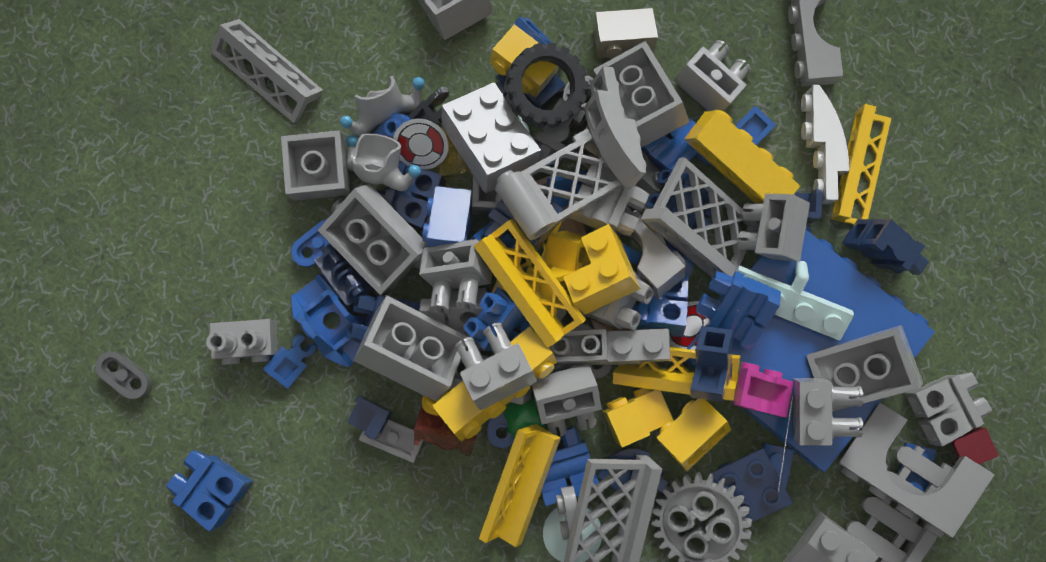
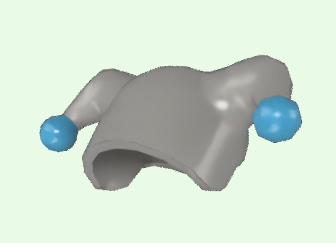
(380, 106)
(377, 160)

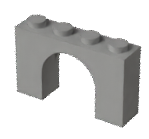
(941, 509)

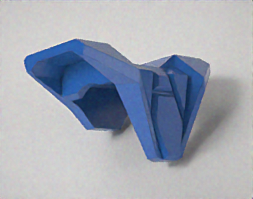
(311, 307)

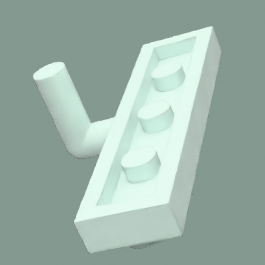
(804, 307)

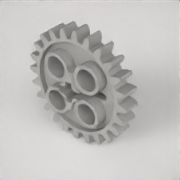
(684, 498)

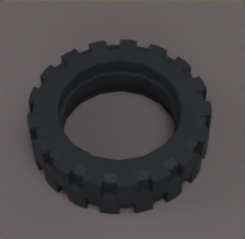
(569, 65)

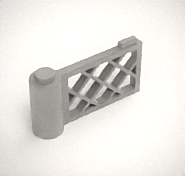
(526, 198)

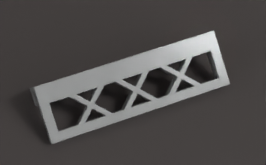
(265, 63)

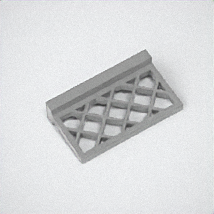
(687, 240)
(632, 518)

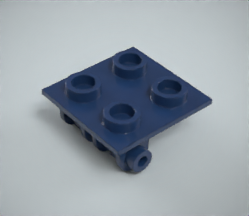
(342, 275)
(757, 482)

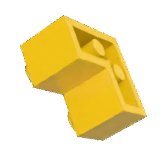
(563, 256)
(606, 277)
(636, 417)

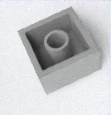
(315, 165)

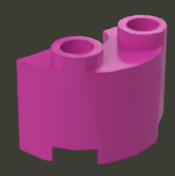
(763, 391)

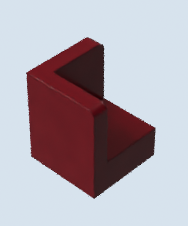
(975, 445)

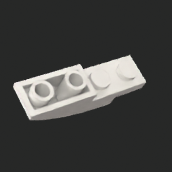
(824, 132)

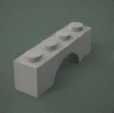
(817, 60)
(658, 265)

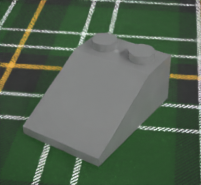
(455, 15)
(876, 362)
(829, 543)

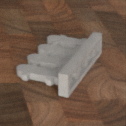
(919, 538)

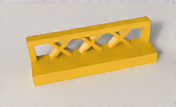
(857, 149)
(522, 290)
(670, 379)
(520, 485)

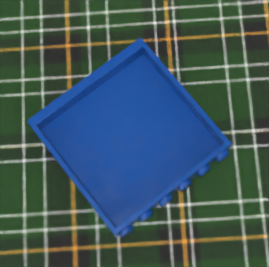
(786, 343)

